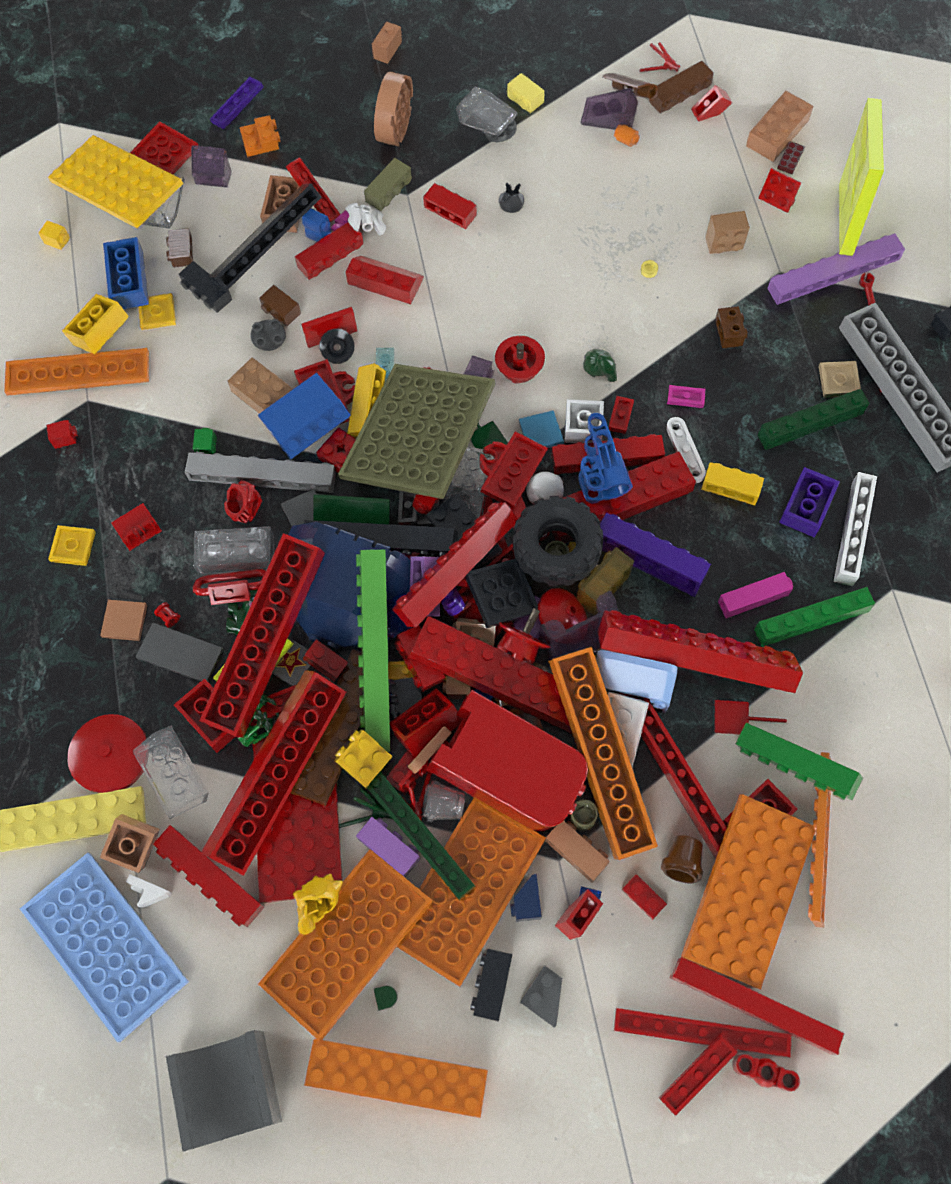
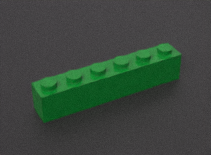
(814, 616)
(799, 761)

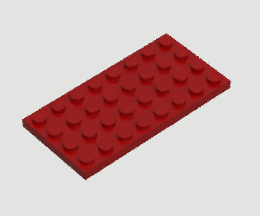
(299, 846)

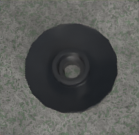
(337, 337)

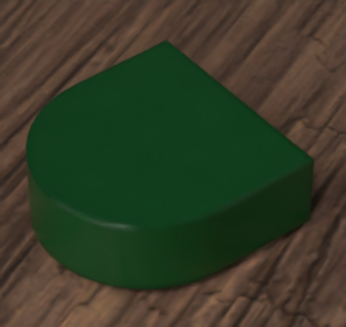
(385, 997)

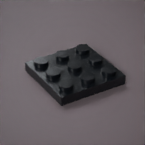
(501, 593)

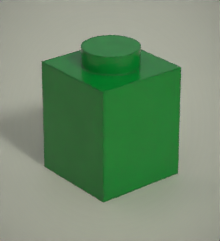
(204, 441)

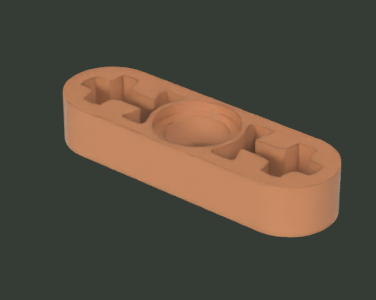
(429, 749)

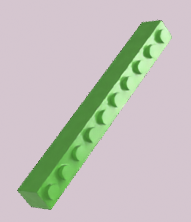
(374, 645)

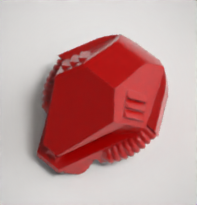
(242, 501)

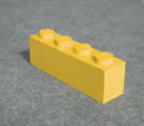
(367, 389)

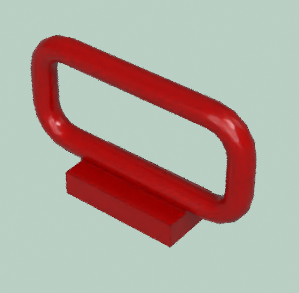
(228, 591)

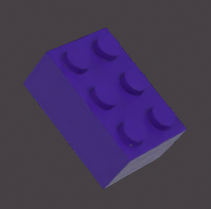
(809, 502)

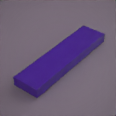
(236, 102)

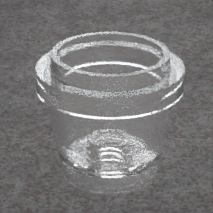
(442, 802)

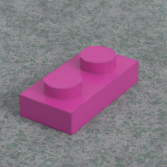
(686, 396)

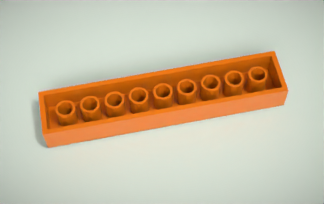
(603, 748)

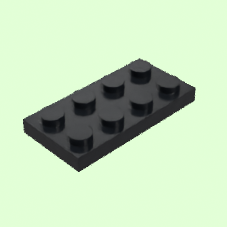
(457, 515)

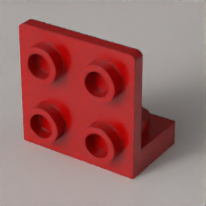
(402, 777)

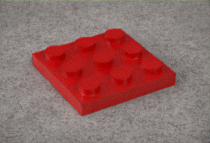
(165, 148)

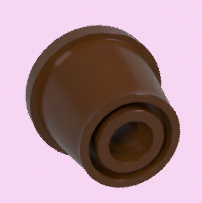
(684, 860)

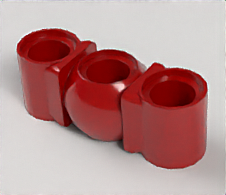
(775, 1078)

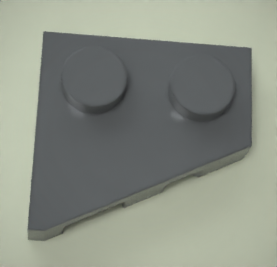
(544, 996)

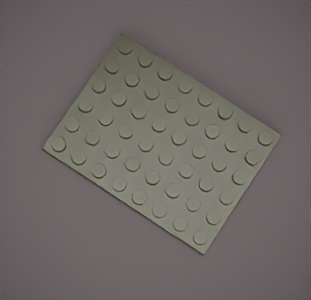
(418, 430)

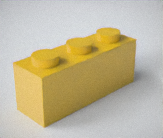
(732, 483)

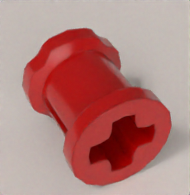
(172, 617)

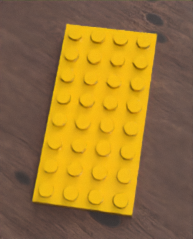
(115, 181)

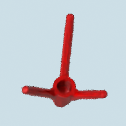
(668, 64)
(416, 806)

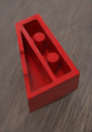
(423, 675)

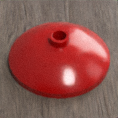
(561, 606)

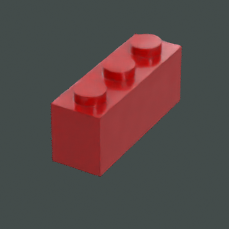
(450, 205)

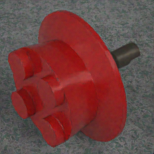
(520, 642)

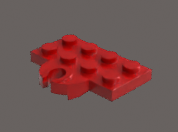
(335, 381)
(510, 468)

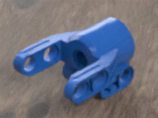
(607, 470)

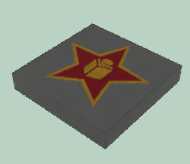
(292, 665)

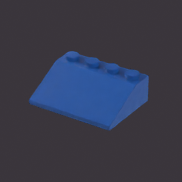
(304, 415)

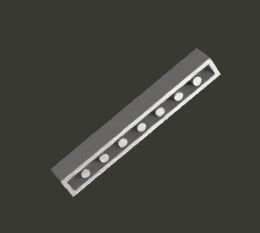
(260, 472)

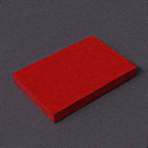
(316, 328)

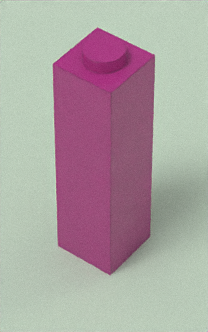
(755, 595)

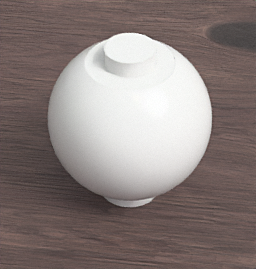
(543, 486)

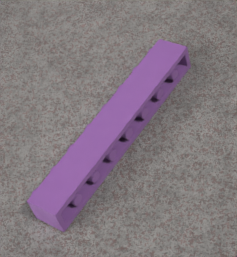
(835, 269)

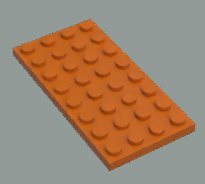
(495, 858)
(749, 891)
(336, 960)

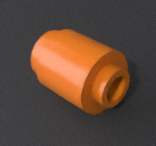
(626, 135)

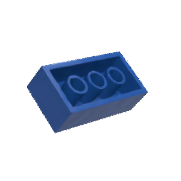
(126, 272)

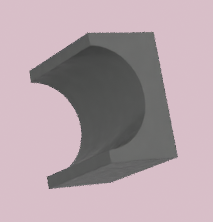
(223, 1090)

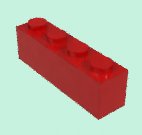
(328, 250)

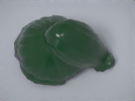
(600, 363)

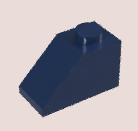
(527, 902)

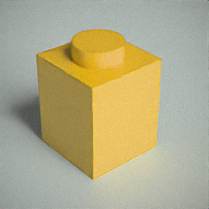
(54, 235)

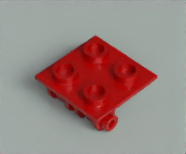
(779, 190)
(136, 527)

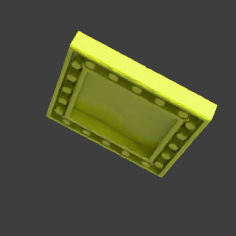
(861, 176)

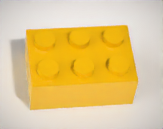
(95, 323)

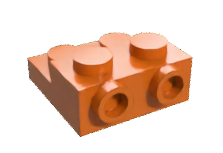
(260, 136)

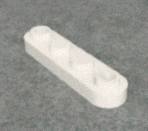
(683, 442)

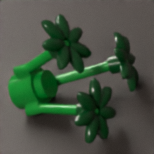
(251, 733)

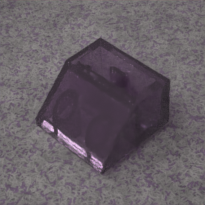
(210, 166)

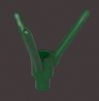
(377, 810)

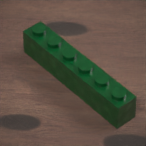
(813, 419)

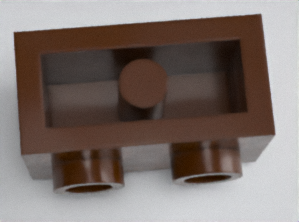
(731, 327)

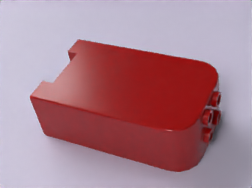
(511, 765)

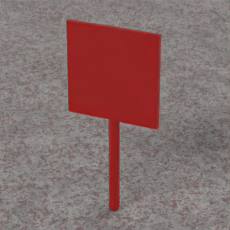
(733, 715)

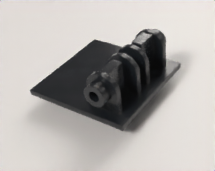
(402, 696)

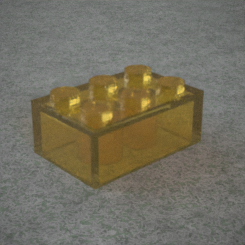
(604, 578)

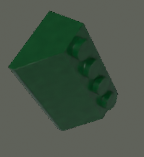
(351, 509)

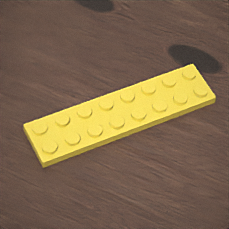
(68, 818)

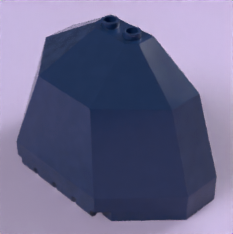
(331, 602)

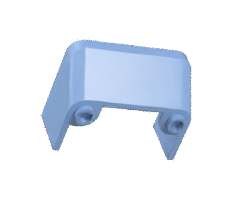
(637, 677)

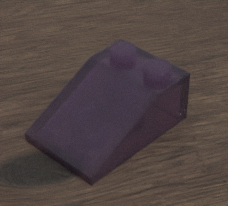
(610, 109)

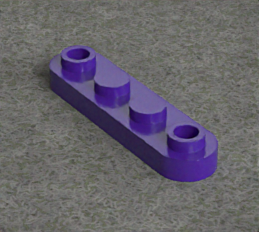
(453, 602)

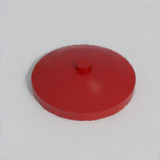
(103, 753)

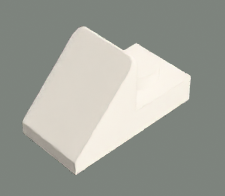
(151, 894)

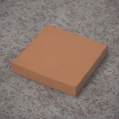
(123, 620)

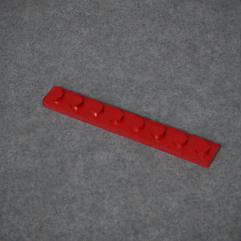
(702, 1032)

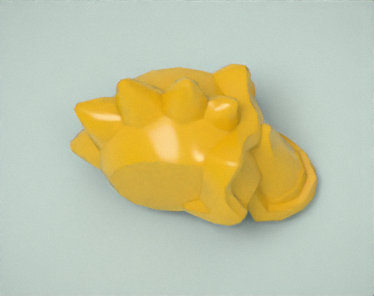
(315, 901)

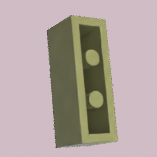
(388, 184)

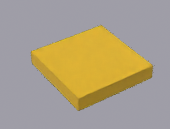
(158, 313)
(72, 545)

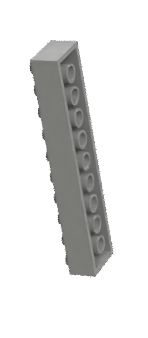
(901, 382)

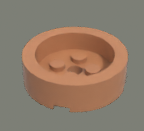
(393, 108)

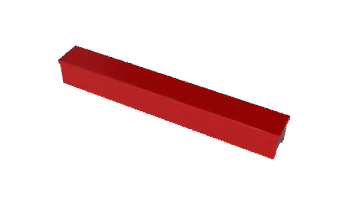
(758, 1006)

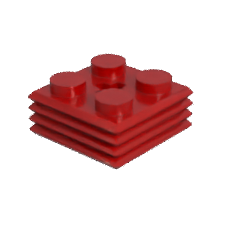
(337, 442)

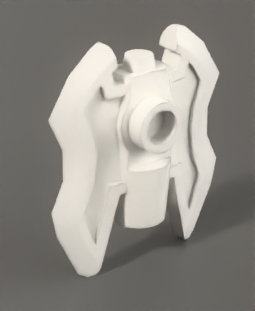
(367, 217)

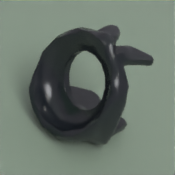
(511, 200)

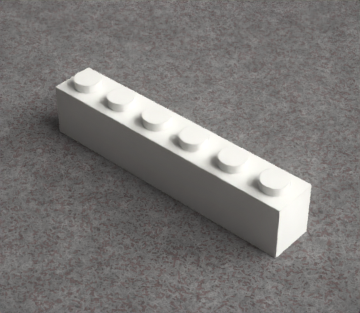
(855, 529)

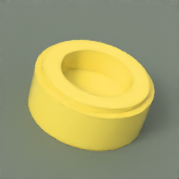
(649, 269)

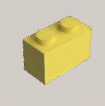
(525, 93)

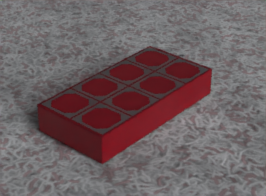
(790, 157)

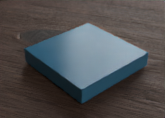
(542, 429)

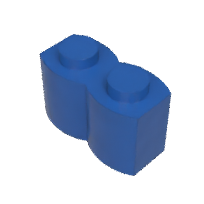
(316, 225)

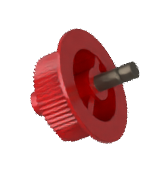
(519, 358)

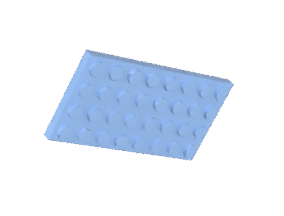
(104, 946)

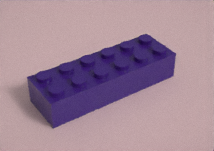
(654, 555)

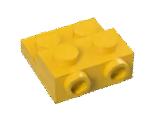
(362, 757)

